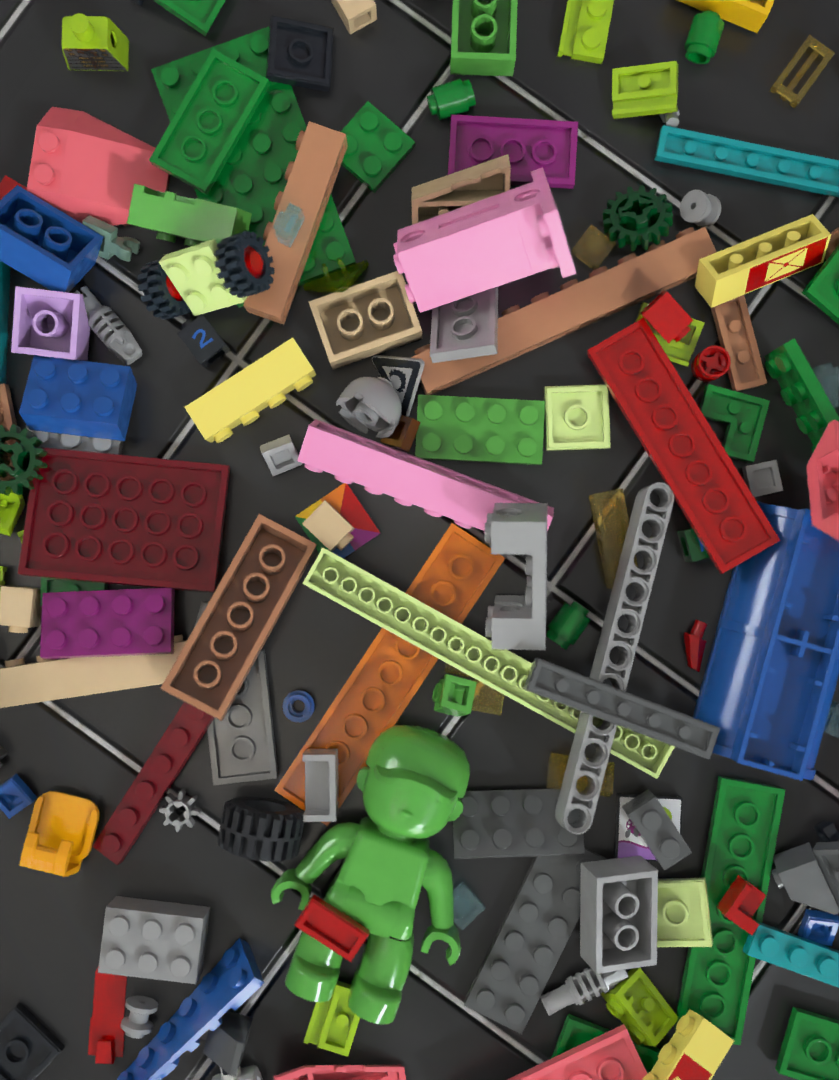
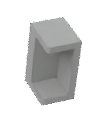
(321, 785)

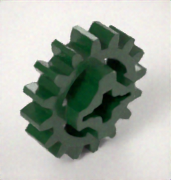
(637, 218)
(21, 453)

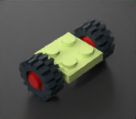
(206, 276)

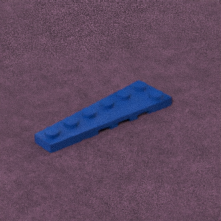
(225, 987)

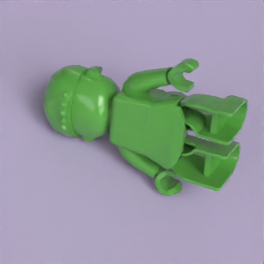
(387, 859)

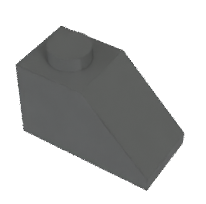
(803, 878)
(228, 1041)

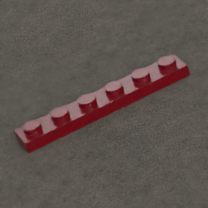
(152, 783)

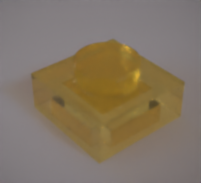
(593, 247)

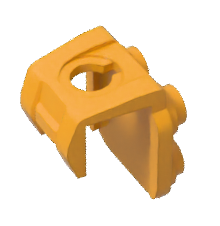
(60, 833)

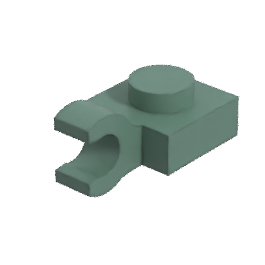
(112, 244)

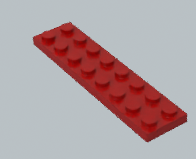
(682, 446)

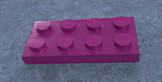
(526, 141)
(107, 623)

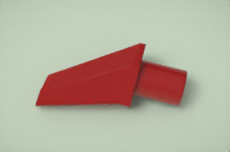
(695, 645)

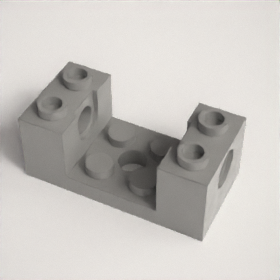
(520, 620)

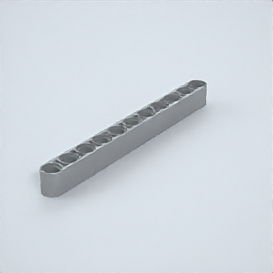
(626, 642)

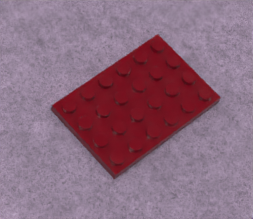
(125, 520)

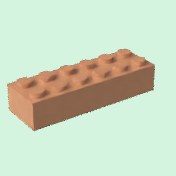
(239, 617)

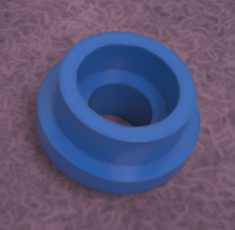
(291, 713)

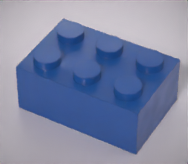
(45, 241)
(78, 398)

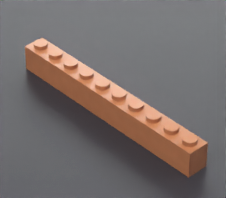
(577, 305)

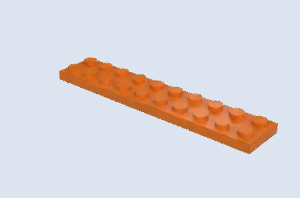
(394, 667)

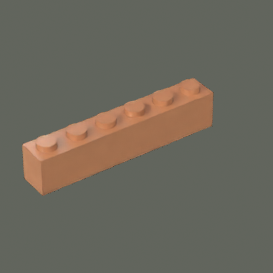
(309, 188)

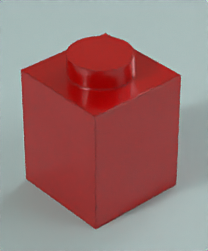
(667, 317)

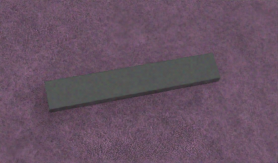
(621, 708)

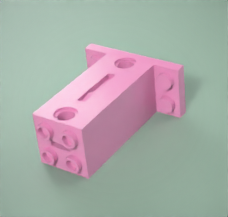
(483, 245)

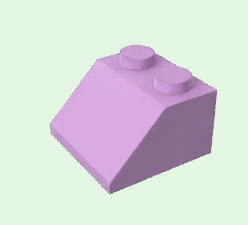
(50, 324)

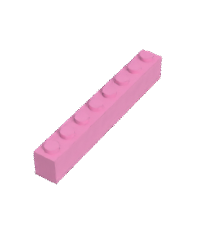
(403, 476)

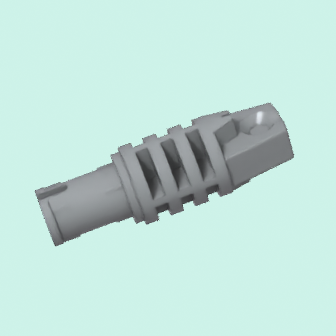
(110, 328)
(581, 988)

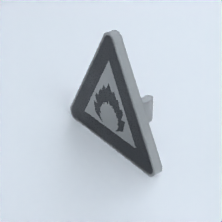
(403, 374)

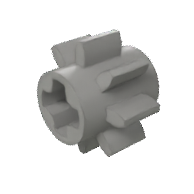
(174, 803)

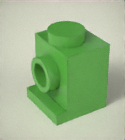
(449, 695)

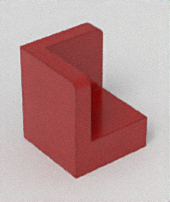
(741, 903)

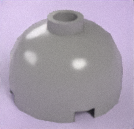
(371, 405)

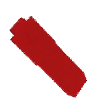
(105, 1033)

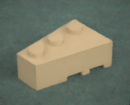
(460, 189)

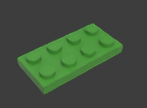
(480, 429)

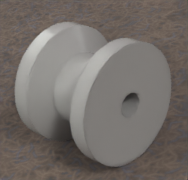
(700, 208)
(138, 1022)

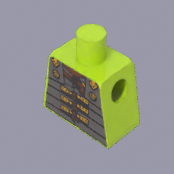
(90, 43)

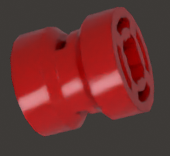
(716, 361)

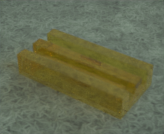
(786, 92)

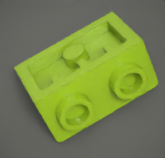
(640, 1008)

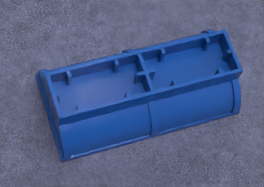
(776, 651)

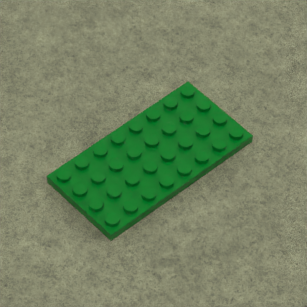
(263, 152)

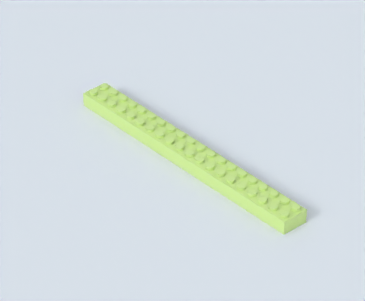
(463, 650)

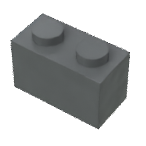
(656, 829)

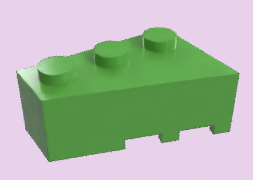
(185, 217)

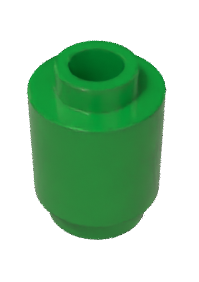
(703, 37)
(451, 98)
(568, 624)

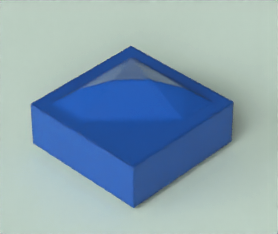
(15, 796)
(819, 926)

